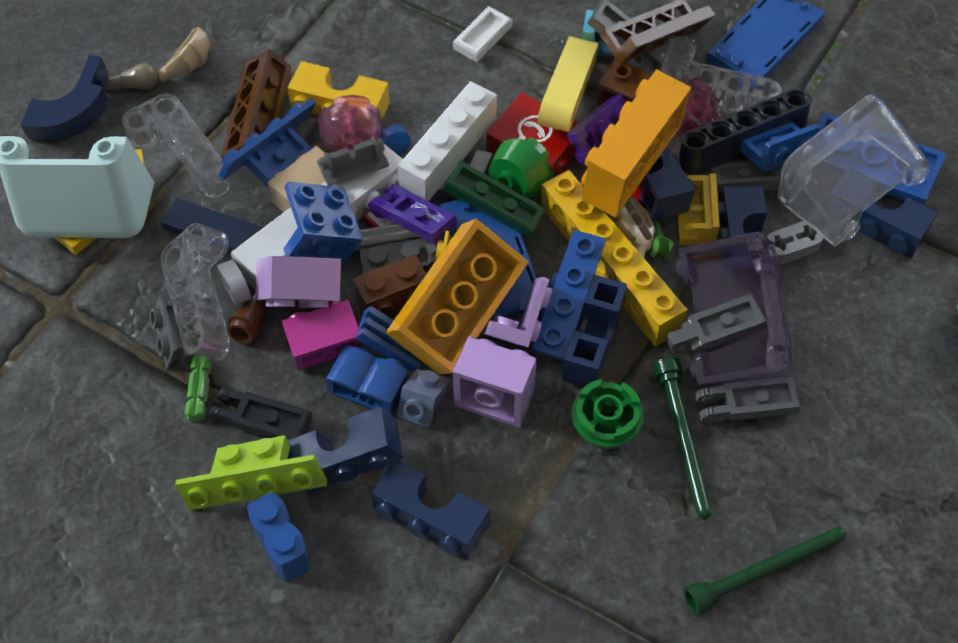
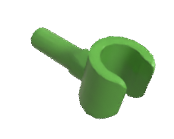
(661, 244)

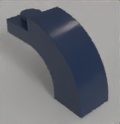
(73, 112)

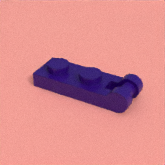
(591, 129)
(413, 213)

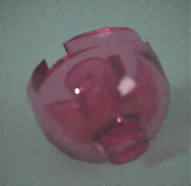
(700, 105)
(349, 122)

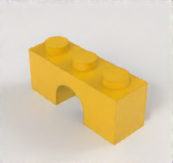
(316, 83)

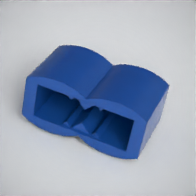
(367, 379)
(279, 537)

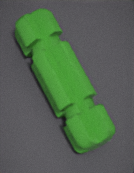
(198, 388)

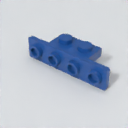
(273, 149)
(568, 294)

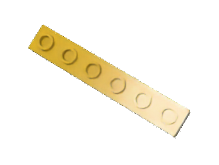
(647, 296)

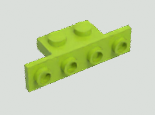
(250, 473)

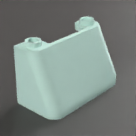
(77, 196)

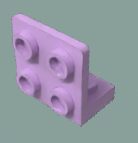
(529, 328)

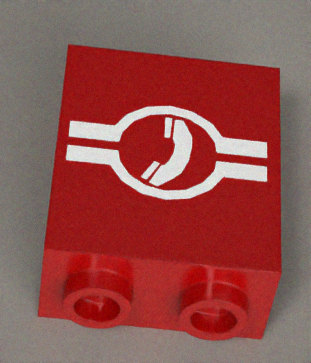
(521, 122)

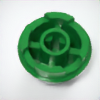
(521, 166)
(607, 414)

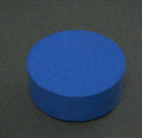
(396, 138)

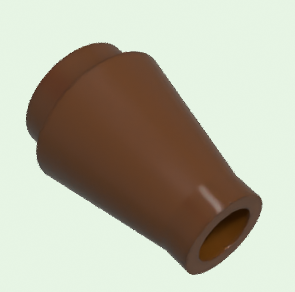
(247, 321)

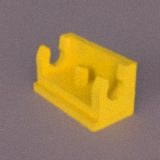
(702, 219)

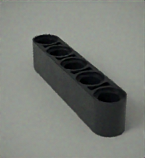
(721, 139)

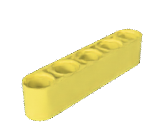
(568, 84)

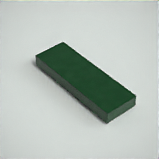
(494, 199)

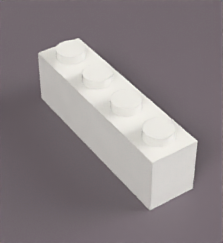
(448, 141)

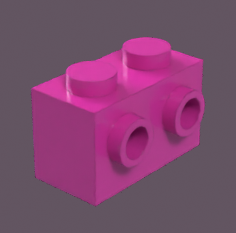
(321, 333)

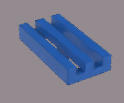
(379, 323)

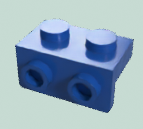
(776, 145)

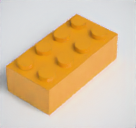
(634, 142)
(457, 296)

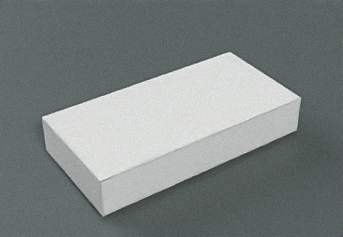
(482, 34)

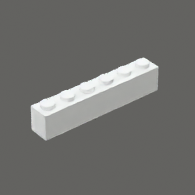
(276, 234)

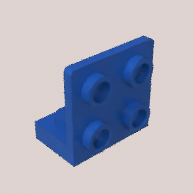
(323, 222)

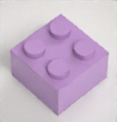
(301, 279)
(494, 381)

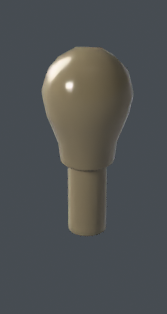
(140, 77)

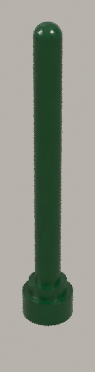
(669, 373)
(703, 595)

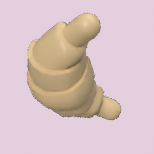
(188, 57)
(636, 225)

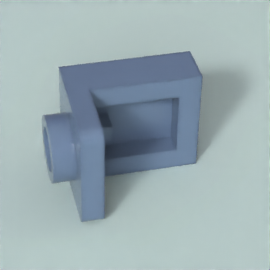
(421, 396)

